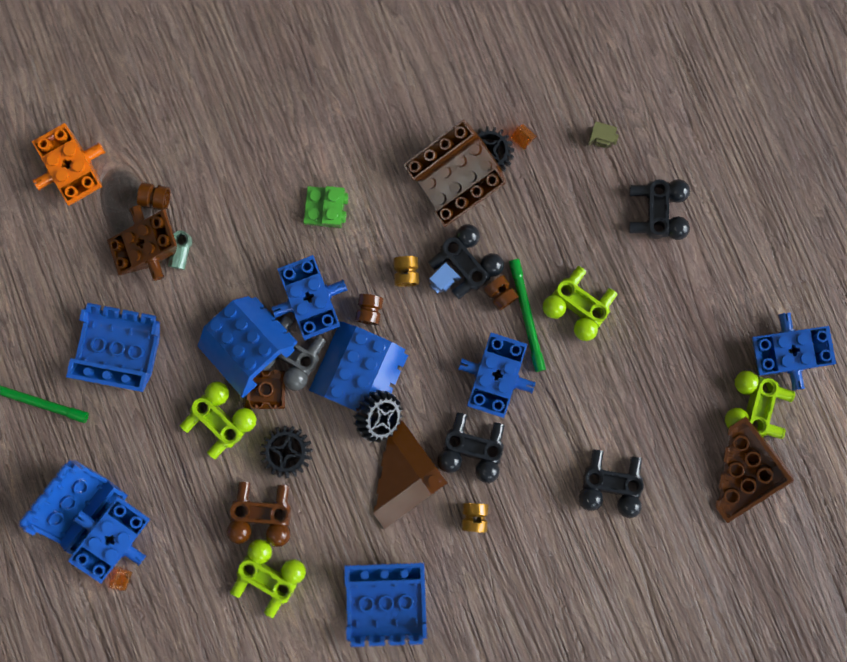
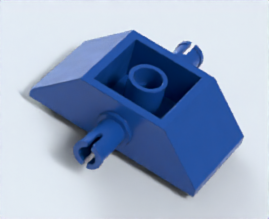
(304, 279)
(810, 350)
(502, 356)
(95, 553)

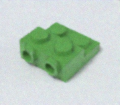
(325, 206)

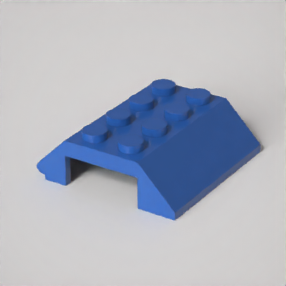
(244, 342)
(115, 348)
(356, 365)
(64, 497)
(385, 604)

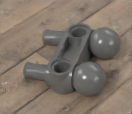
(297, 376)

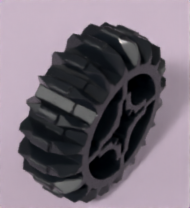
(494, 146)
(383, 417)
(284, 460)

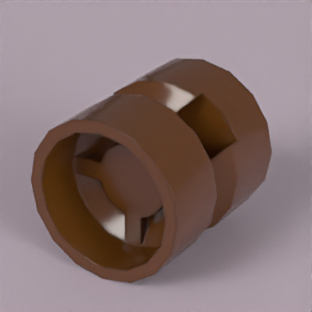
(151, 196)
(506, 297)
(369, 309)

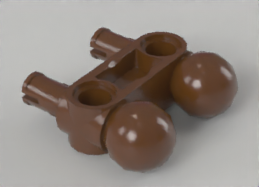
(261, 513)

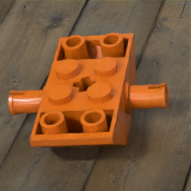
(58, 152)

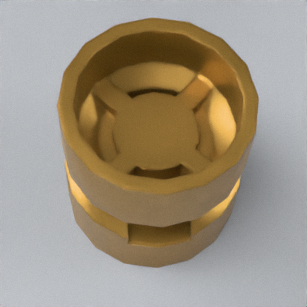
(406, 264)
(474, 510)

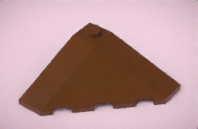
(750, 471)
(406, 477)

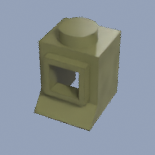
(603, 135)

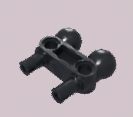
(658, 209)
(467, 237)
(473, 447)
(614, 483)

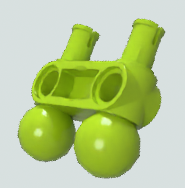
(581, 304)
(760, 403)
(217, 420)
(267, 578)

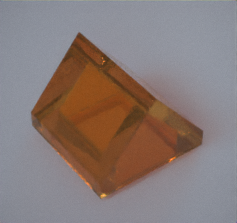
(523, 136)
(120, 579)

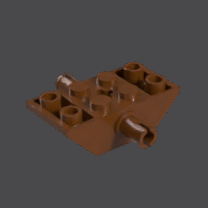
(143, 244)

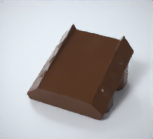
(268, 392)

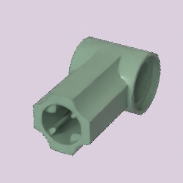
(179, 259)

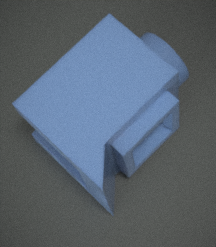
(443, 278)

